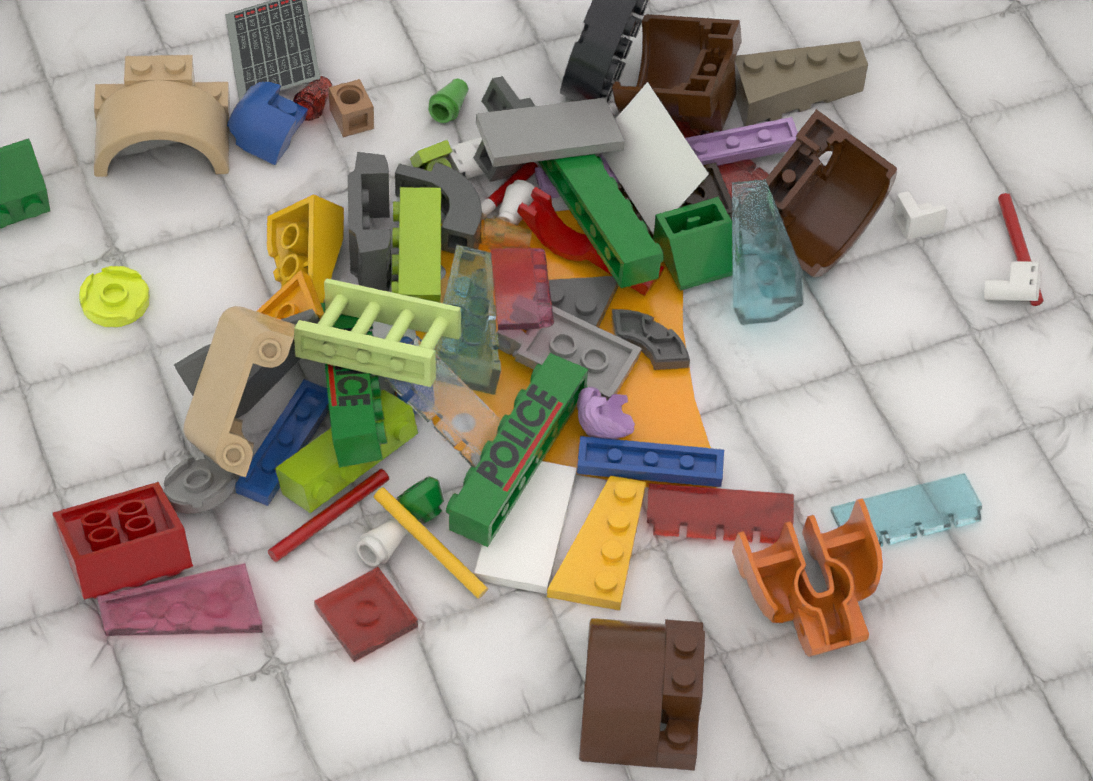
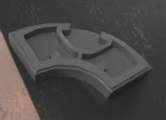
(657, 342)

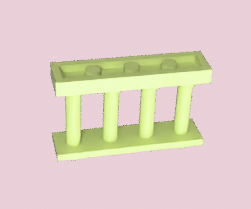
(374, 354)

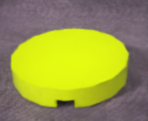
(114, 296)

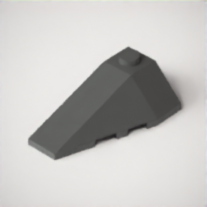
(260, 379)

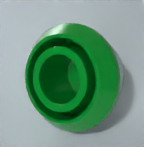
(423, 499)

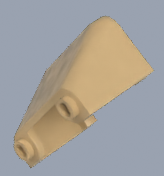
(238, 342)

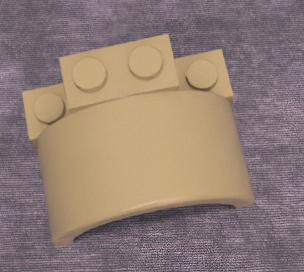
(162, 104)

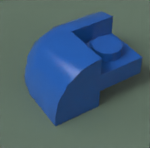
(265, 121)

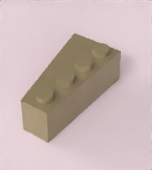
(796, 79)

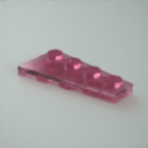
(192, 604)

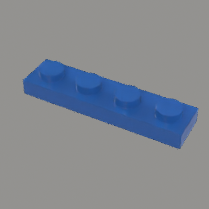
(288, 436)
(650, 461)

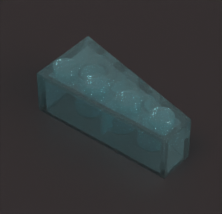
(475, 354)

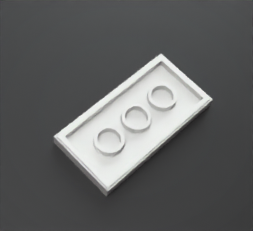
(529, 538)

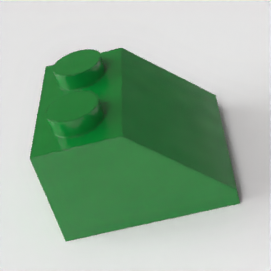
(21, 184)

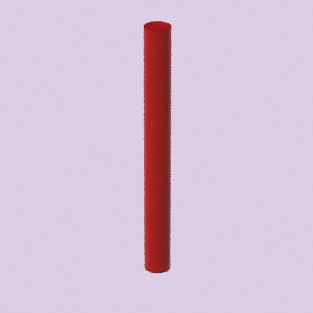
(1015, 234)
(328, 515)

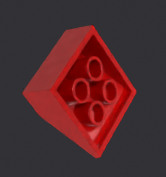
(123, 540)

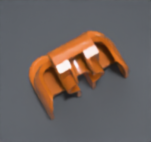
(851, 569)

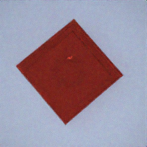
(366, 614)

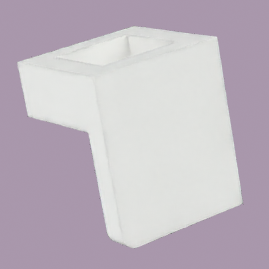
(918, 219)

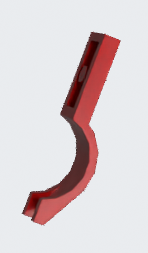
(563, 240)

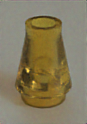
(503, 234)

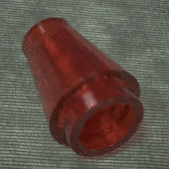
(314, 97)

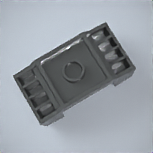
(369, 199)

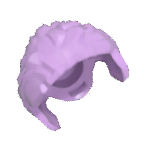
(603, 417)

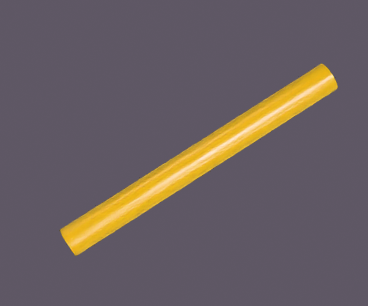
(430, 542)

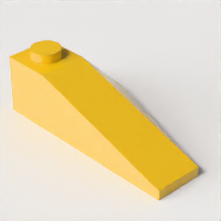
(306, 239)

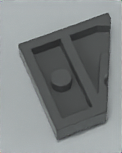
(584, 297)

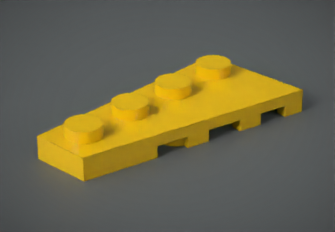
(602, 551)

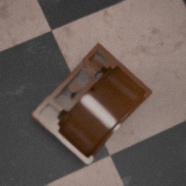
(688, 68)
(828, 204)
(635, 682)

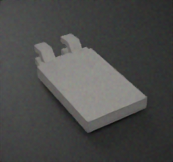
(573, 339)

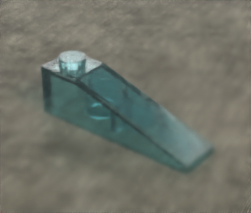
(764, 261)

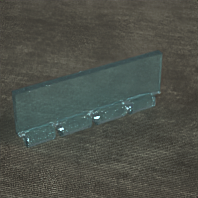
(922, 505)

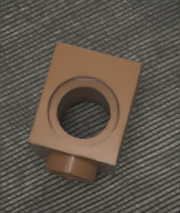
(351, 108)

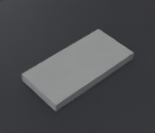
(549, 132)

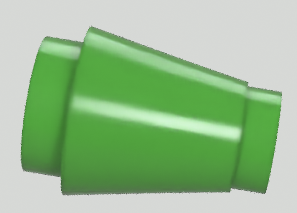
(447, 102)

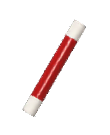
(497, 196)

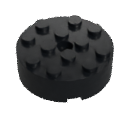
(601, 48)

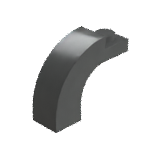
(499, 97)
(458, 202)

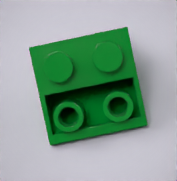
(696, 242)

